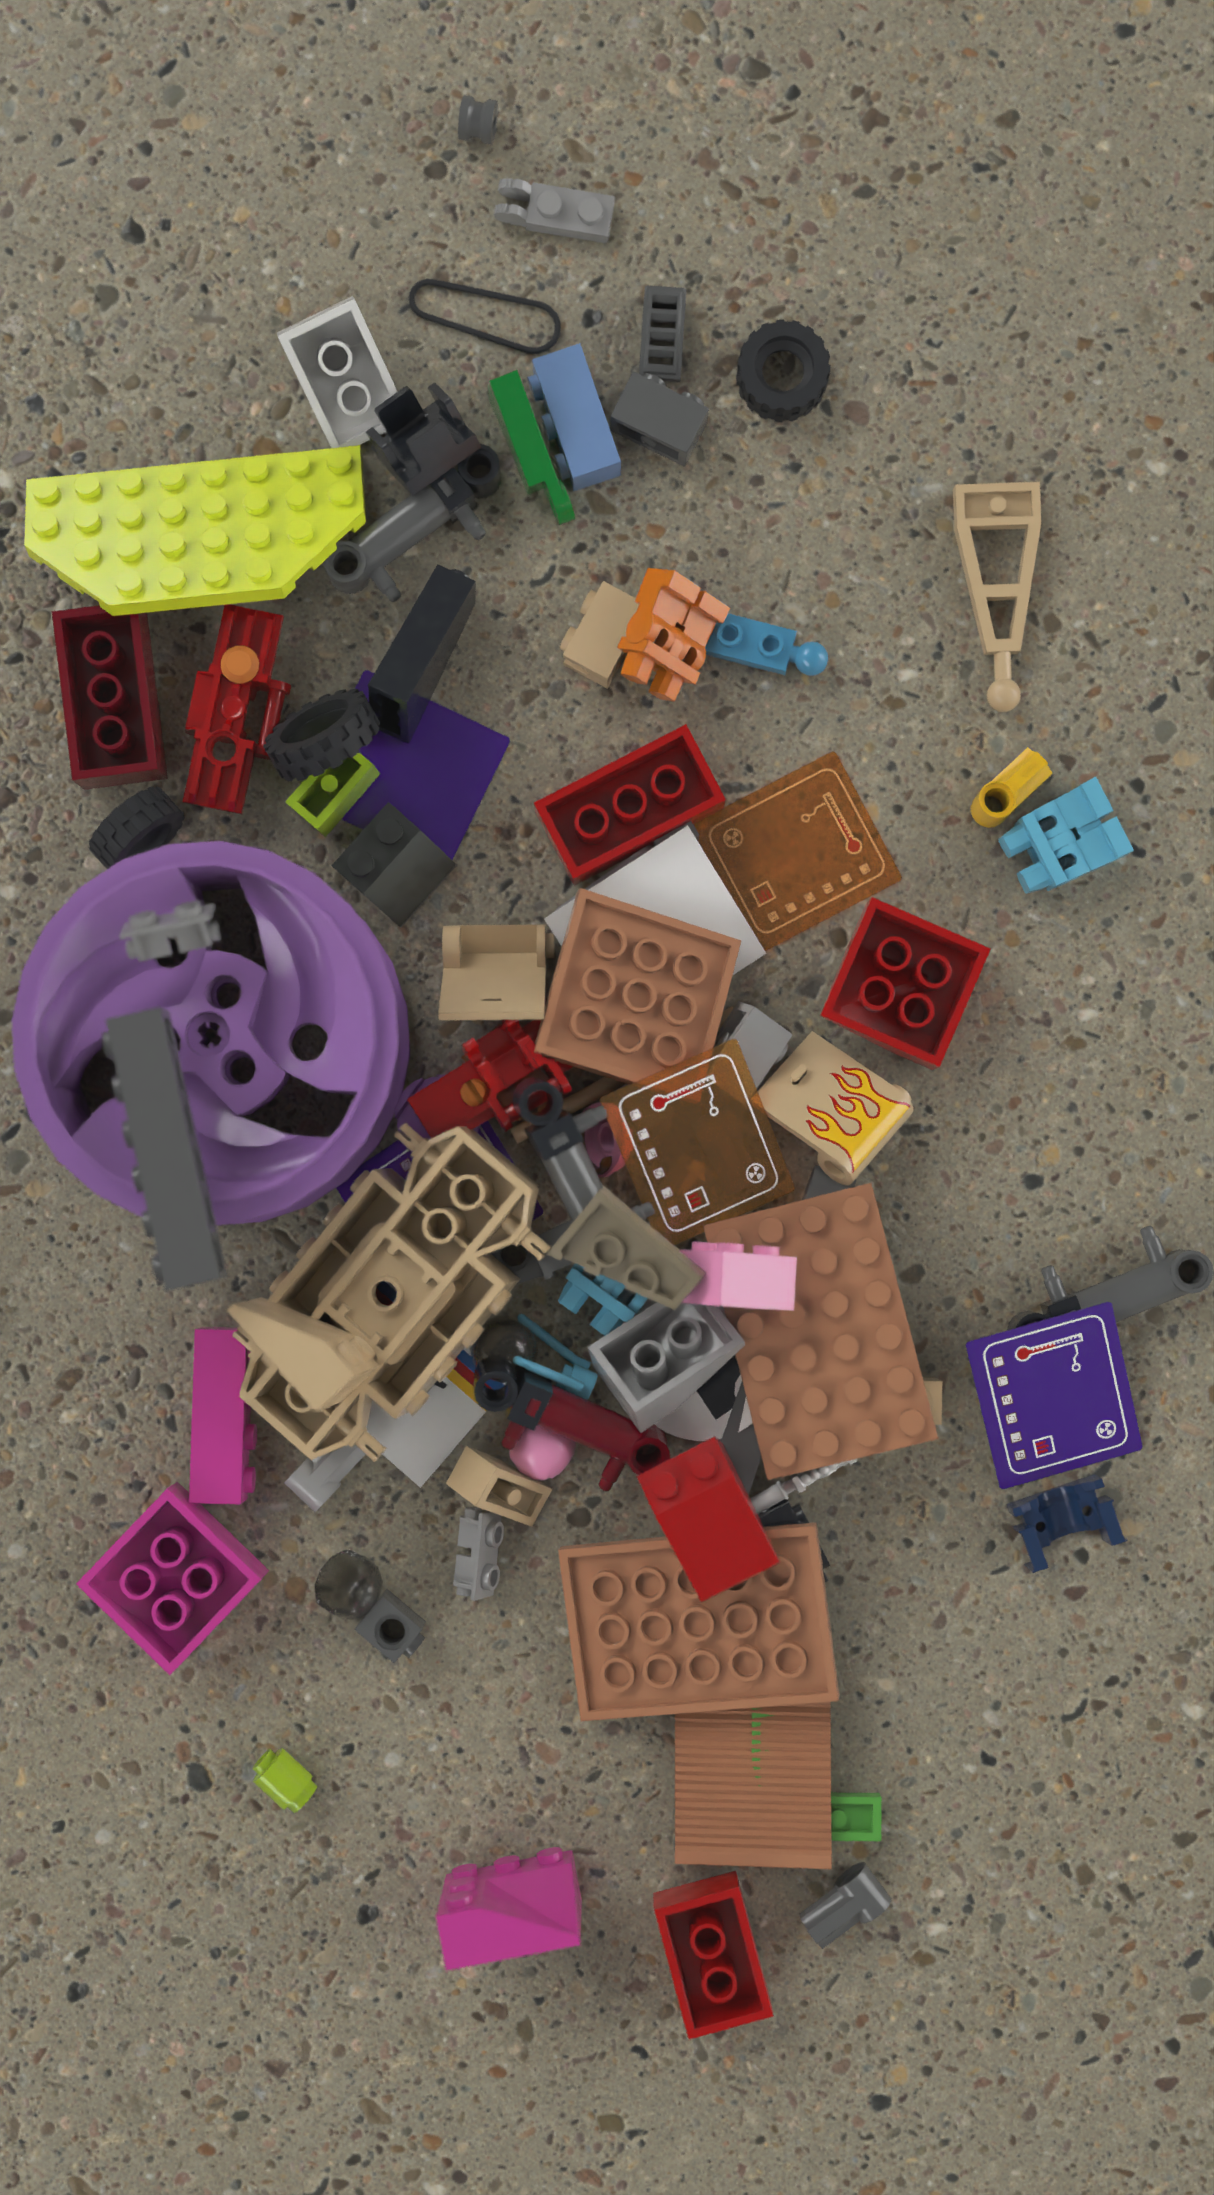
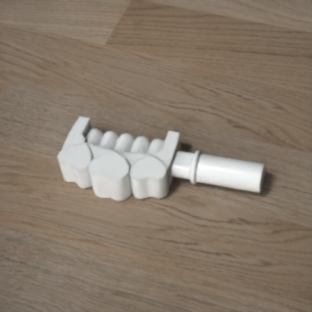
(798, 1481)

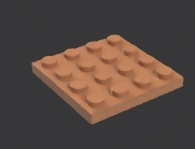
(634, 990)

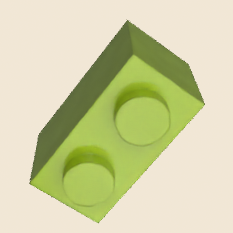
(330, 796)

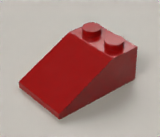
(708, 1518)

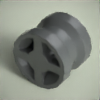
(477, 119)

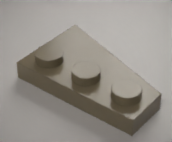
(624, 1247)

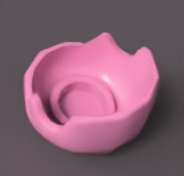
(542, 1453)

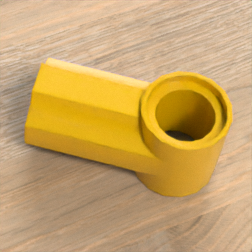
(1011, 787)

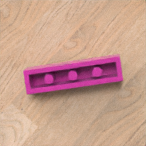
(220, 1420)

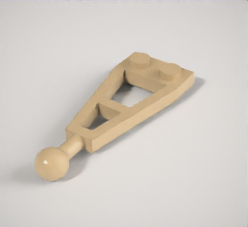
(998, 508)

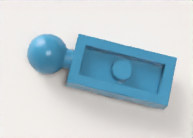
(764, 646)

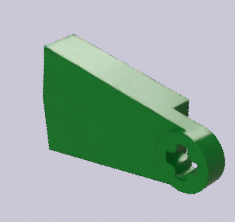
(526, 443)

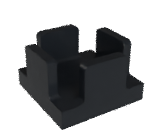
(421, 441)

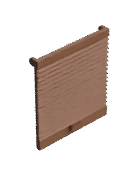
(724, 1812)

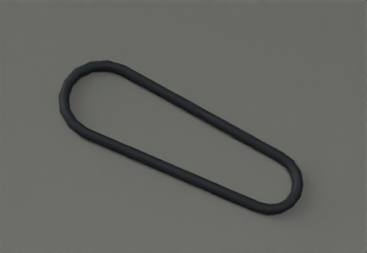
(532, 350)

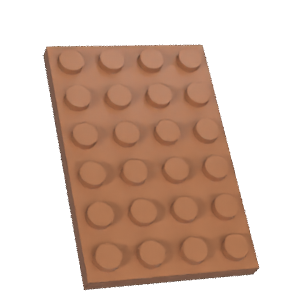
(842, 1365)
(658, 1650)

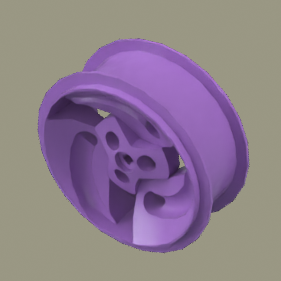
(318, 972)

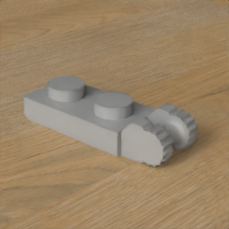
(557, 210)

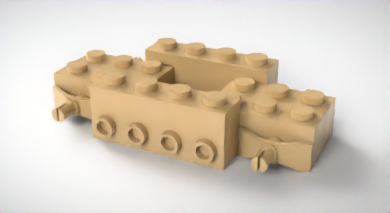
(435, 1247)

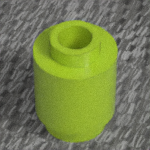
(284, 1779)

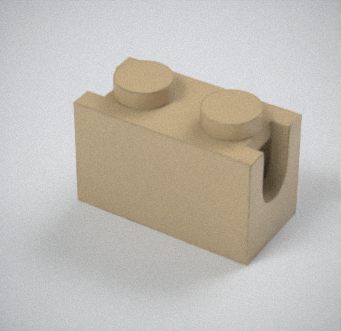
(594, 644)

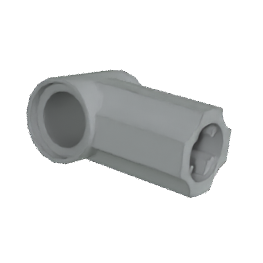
(320, 1477)

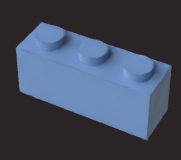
(574, 418)

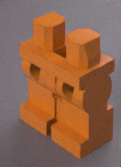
(669, 632)

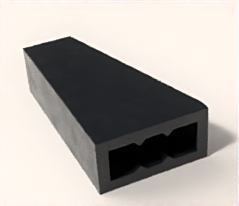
(421, 652)

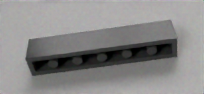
(165, 1148)

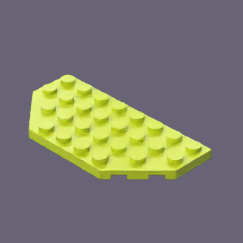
(195, 527)

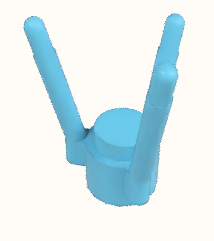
(572, 1379)

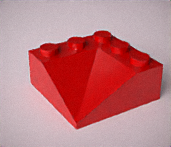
(904, 983)

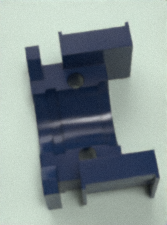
(1062, 1514)

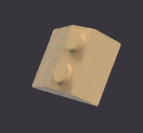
(310, 1354)

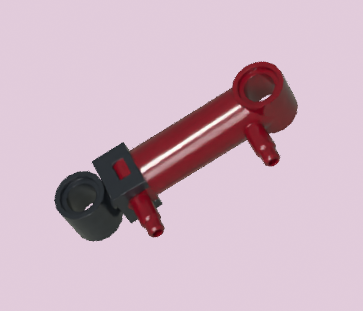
(536, 1402)

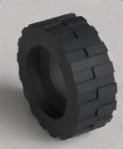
(790, 338)
(136, 827)

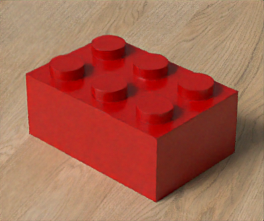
(712, 1955)

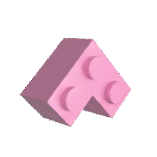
(742, 1278)

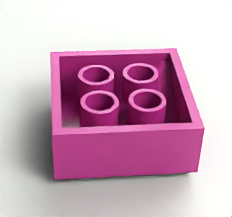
(172, 1577)
(509, 1909)

